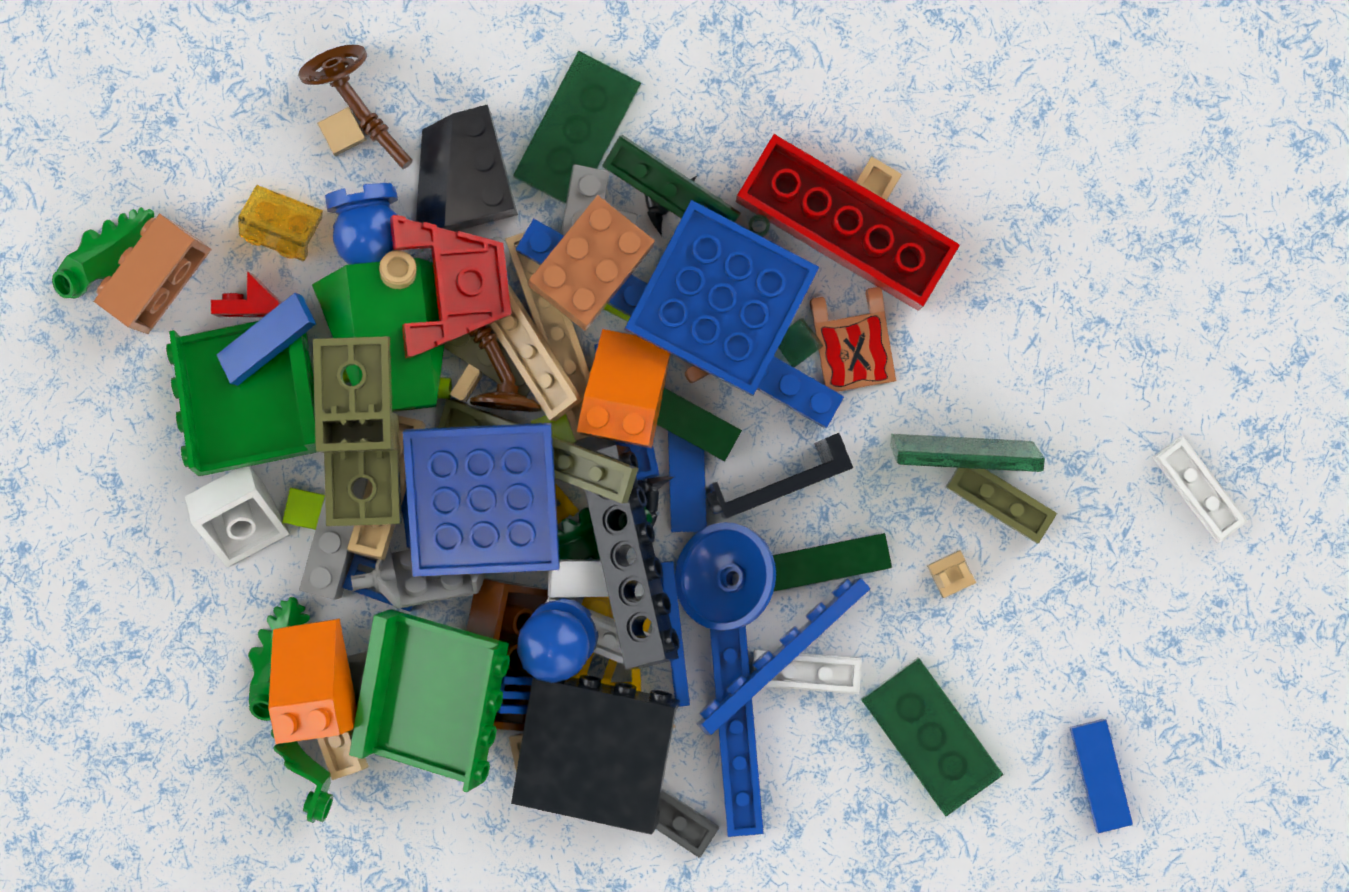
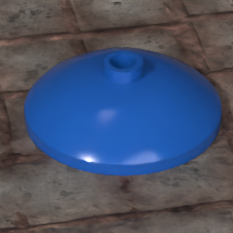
(707, 570)

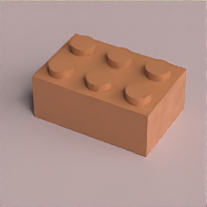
(591, 263)
(151, 274)

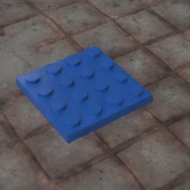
(721, 298)
(481, 499)

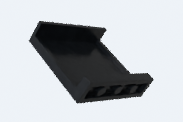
(833, 459)
(595, 751)

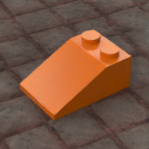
(624, 390)
(310, 683)

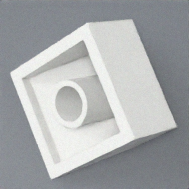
(236, 515)

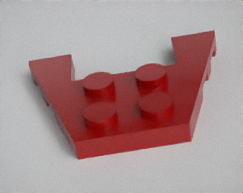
(468, 282)

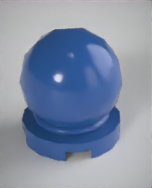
(363, 222)
(557, 640)

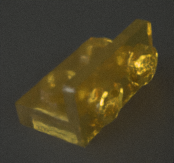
(278, 223)

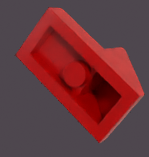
(258, 302)

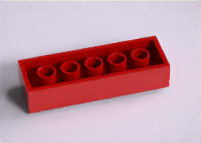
(847, 222)

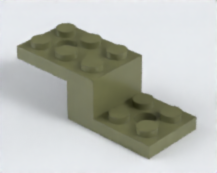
(357, 430)

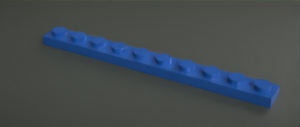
(780, 380)

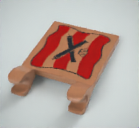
(856, 347)

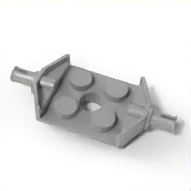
(403, 590)

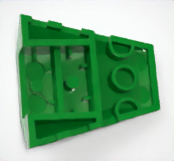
(363, 306)

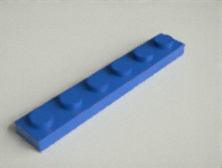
(770, 664)
(737, 737)

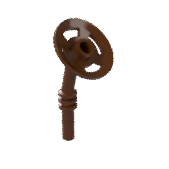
(337, 75)
(506, 395)

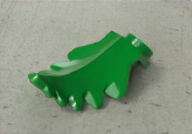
(99, 254)
(260, 657)
(296, 760)

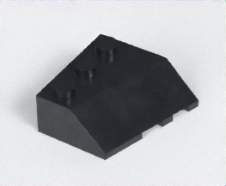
(463, 172)

